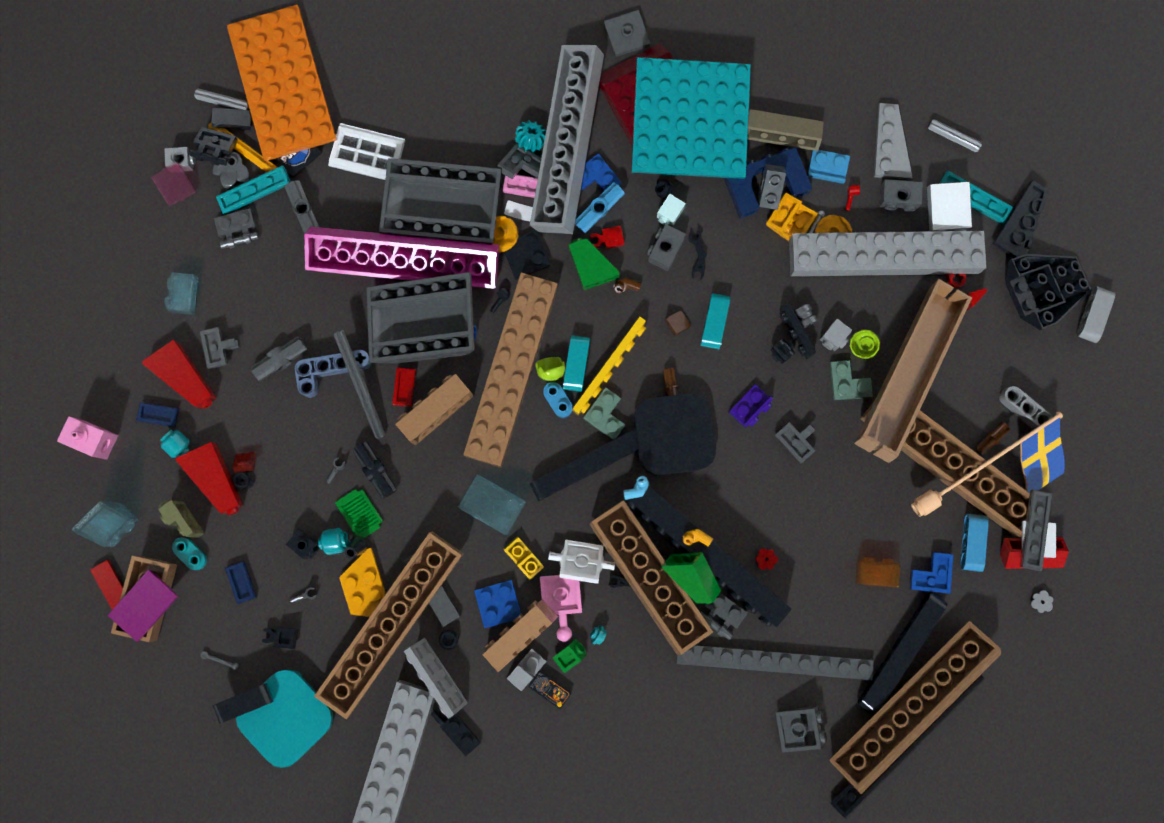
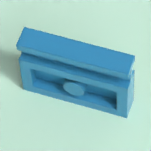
(828, 166)

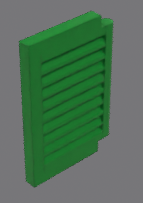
(359, 513)

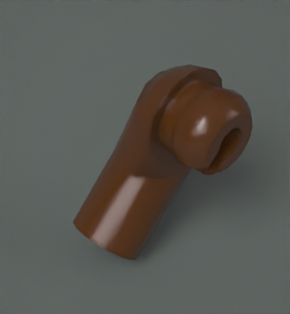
(625, 284)

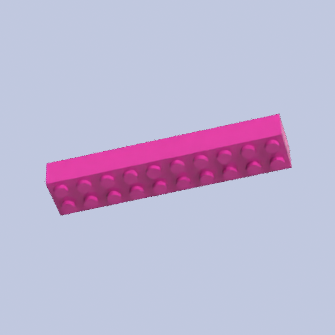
(399, 256)

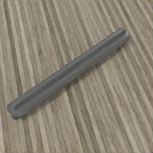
(359, 383)

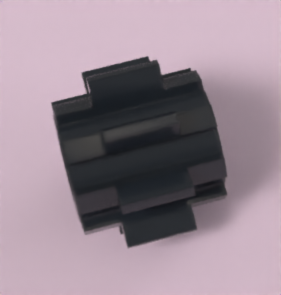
(782, 351)

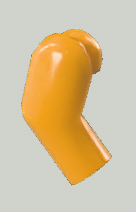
(695, 536)

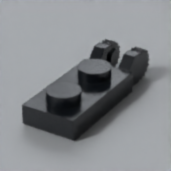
(458, 732)

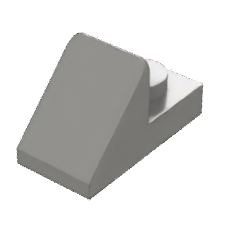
(526, 669)

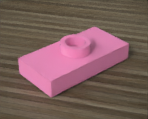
(520, 185)

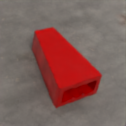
(180, 373)
(212, 477)

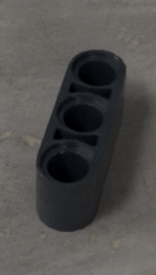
(243, 703)

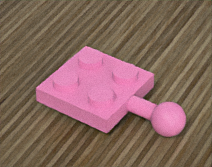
(563, 598)

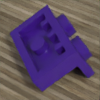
(751, 406)

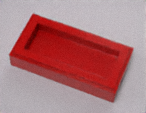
(404, 387)

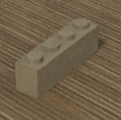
(784, 130)

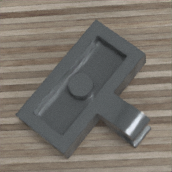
(215, 347)
(796, 442)

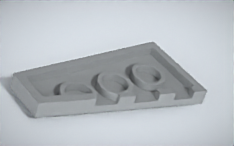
(891, 148)

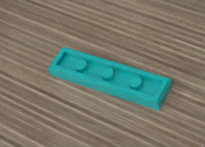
(253, 190)
(981, 200)

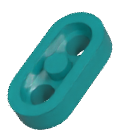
(189, 552)

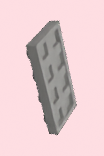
(436, 678)

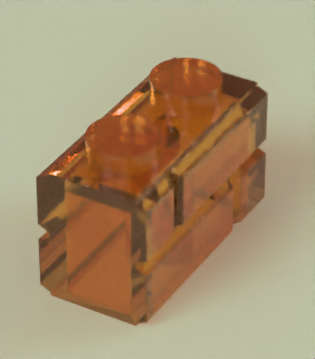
(878, 573)

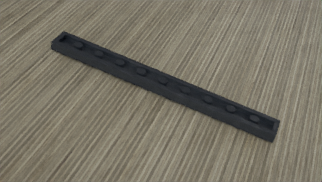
(851, 799)

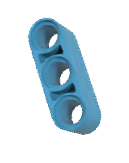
(974, 542)

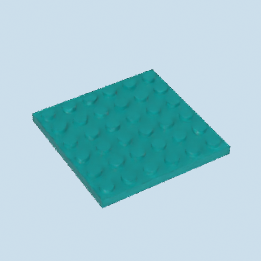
(691, 118)

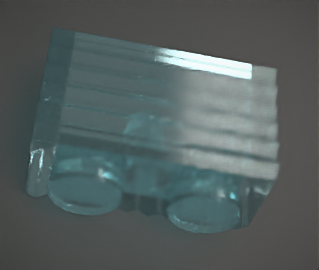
(182, 293)

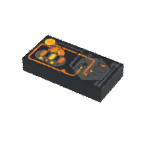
(550, 689)

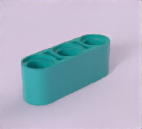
(715, 321)
(576, 363)

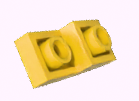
(523, 558)

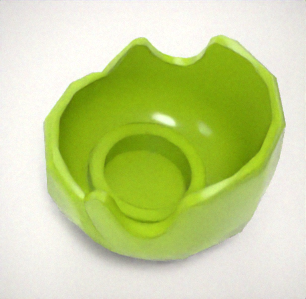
(864, 344)
(550, 368)

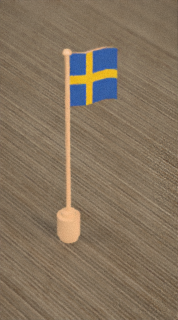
(1040, 460)

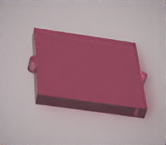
(173, 184)

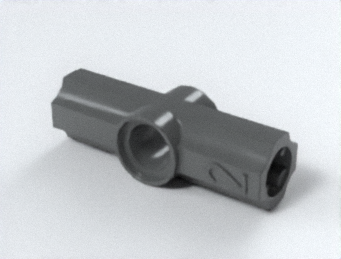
(298, 199)
(278, 359)

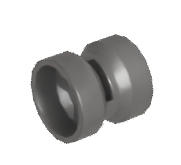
(805, 316)

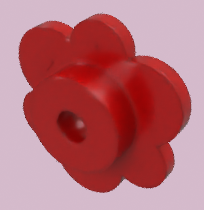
(772, 559)

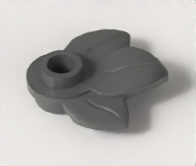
(231, 173)

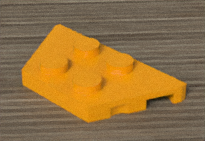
(363, 585)

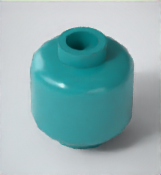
(175, 443)
(333, 541)

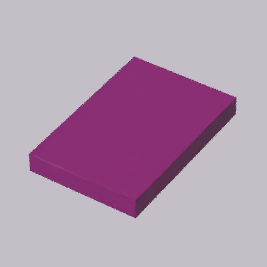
(143, 605)

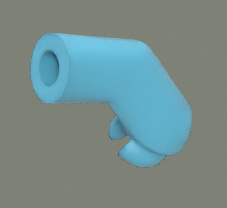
(638, 490)

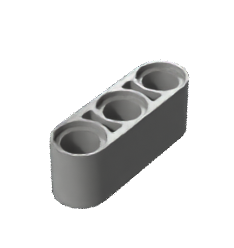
(1096, 314)
(1016, 406)

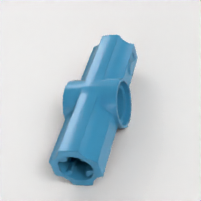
(608, 199)

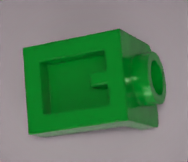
(570, 656)

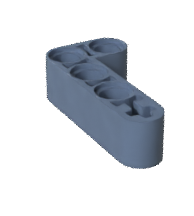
(333, 369)

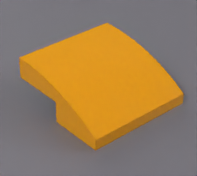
(791, 217)

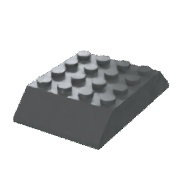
(440, 201)
(420, 319)

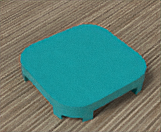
(290, 723)

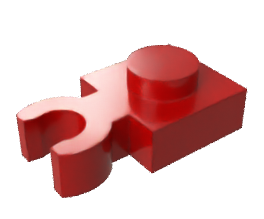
(611, 237)

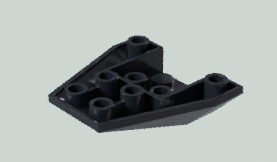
(1045, 287)

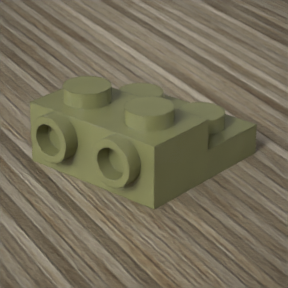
(177, 514)

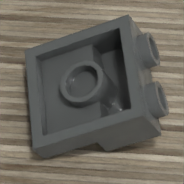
(801, 729)

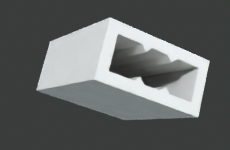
(949, 207)

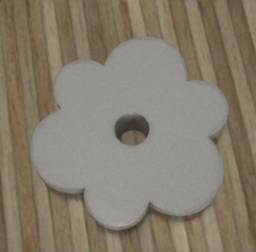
(1047, 600)

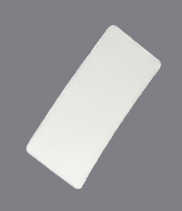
(518, 211)

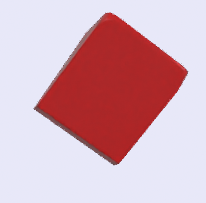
(976, 296)

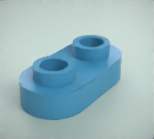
(558, 399)

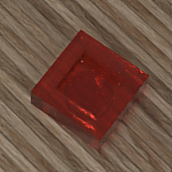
(244, 462)

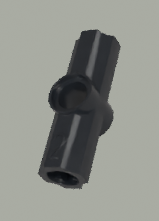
(374, 470)

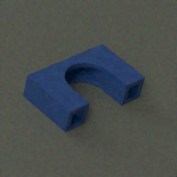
(795, 180)

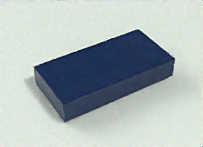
(157, 414)
(240, 582)

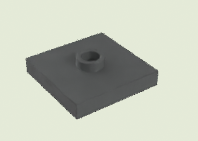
(627, 33)

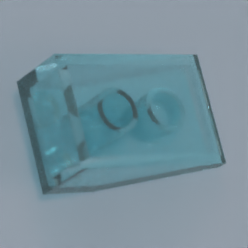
(492, 505)
(106, 523)

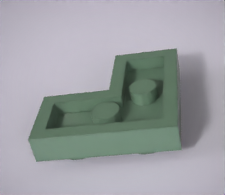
(844, 386)
(600, 414)

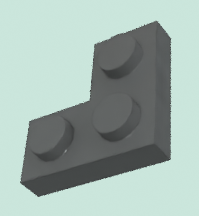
(517, 160)

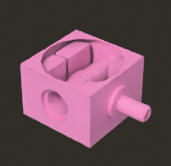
(87, 438)

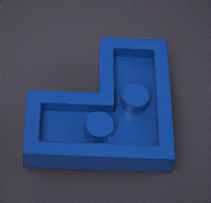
(598, 171)
(938, 578)

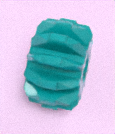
(530, 136)

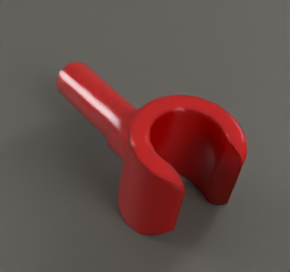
(852, 190)

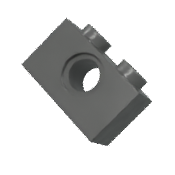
(771, 186)
(911, 190)
(669, 236)

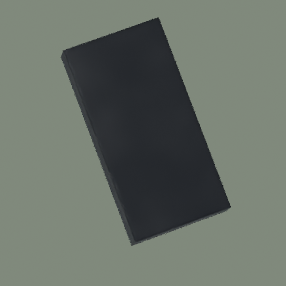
(231, 118)

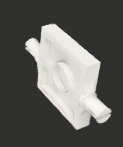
(581, 561)

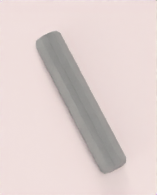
(220, 99)
(954, 135)

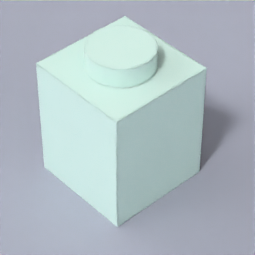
(670, 210)

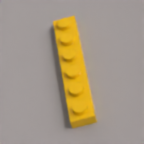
(605, 373)

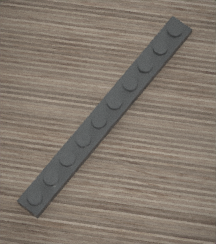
(777, 662)

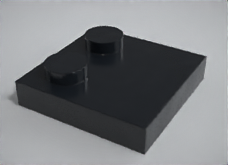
(527, 255)

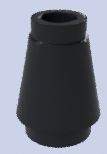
(356, 547)

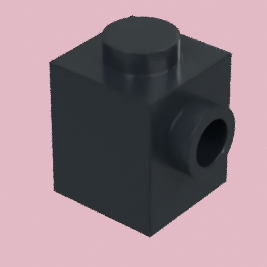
(303, 544)

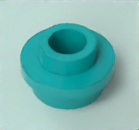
(598, 635)

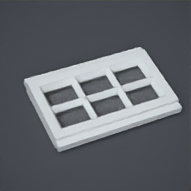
(364, 151)

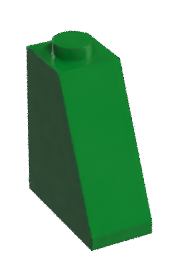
(591, 264)
(693, 576)

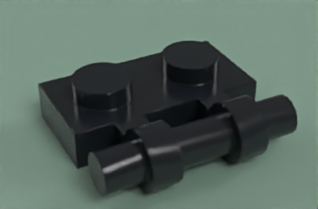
(216, 141)

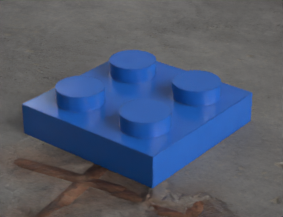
(497, 603)

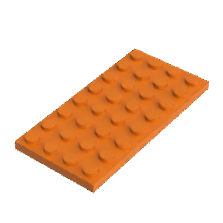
(281, 83)

